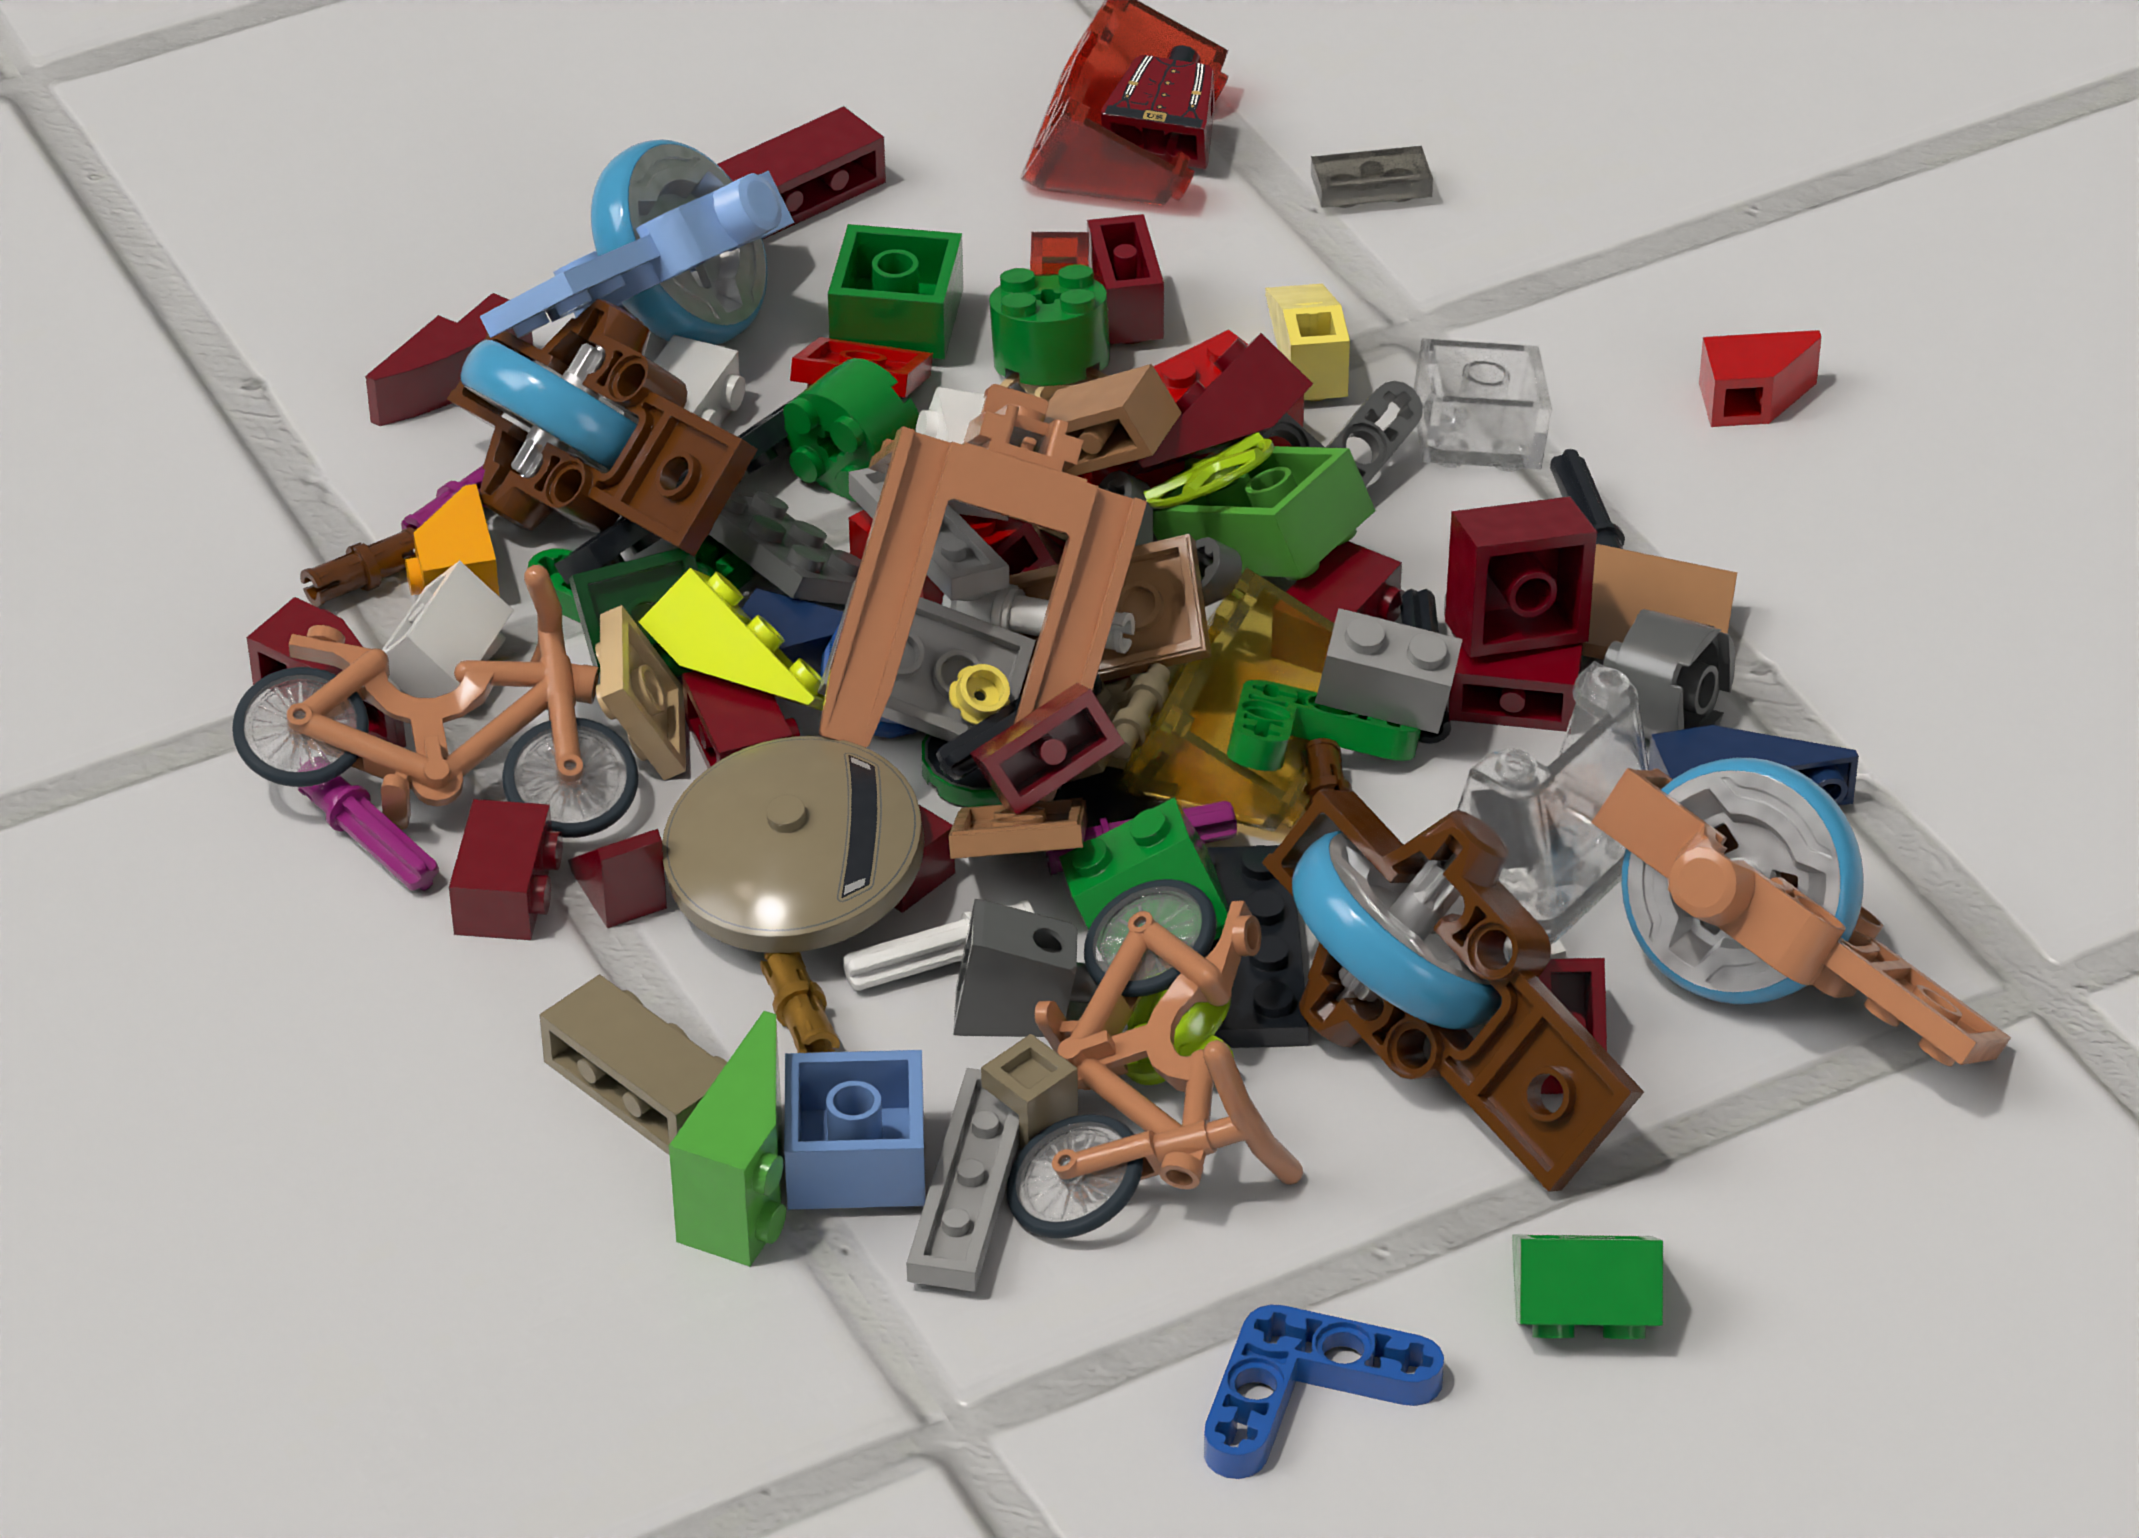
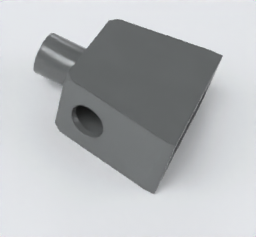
(1012, 965)

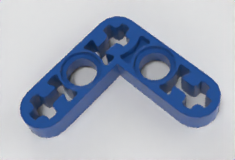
(1288, 1362)

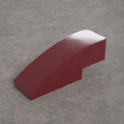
(427, 366)

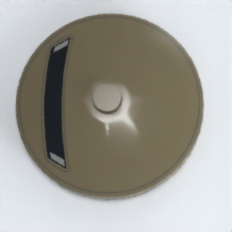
(793, 844)

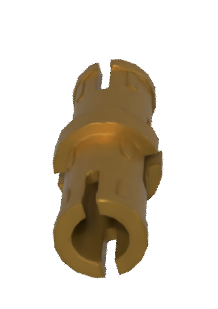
(799, 1003)

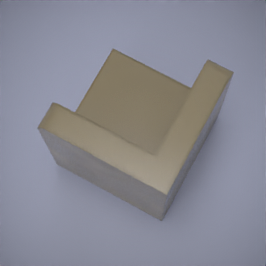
(1034, 1085)

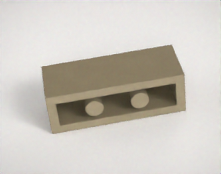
(627, 1058)

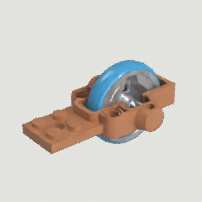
(1784, 884)

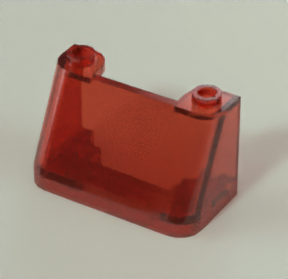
(1071, 145)

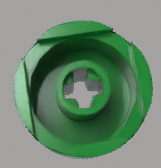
(1049, 325)
(843, 423)

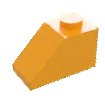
(451, 535)

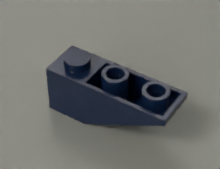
(1826, 765)

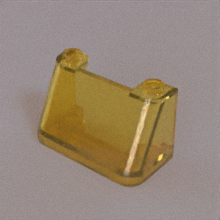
(1252, 636)

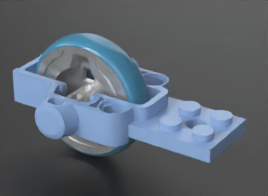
(652, 224)

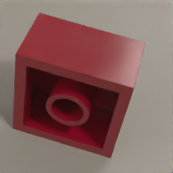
(1520, 576)

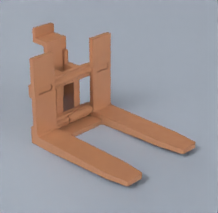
(1011, 468)

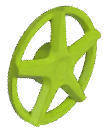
(1212, 473)

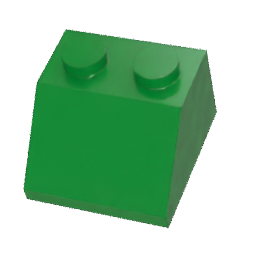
(1144, 849)
(1588, 1282)

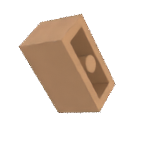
(1116, 417)

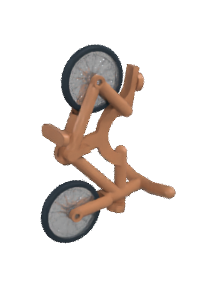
(313, 726)
(1090, 1163)

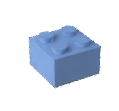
(854, 1129)

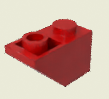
(1756, 375)

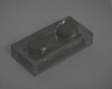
(1371, 176)

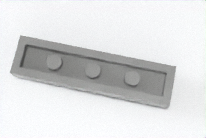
(961, 559)
(965, 1190)

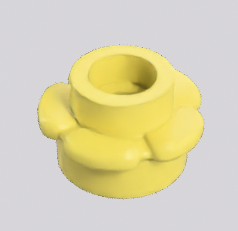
(986, 680)

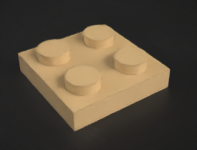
(641, 693)

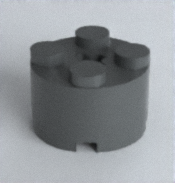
(1675, 670)

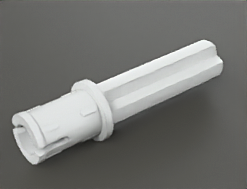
(911, 953)

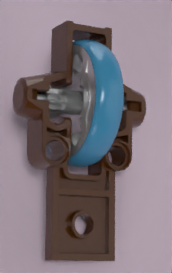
(558, 397)
(1429, 938)

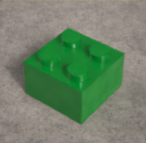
(897, 288)

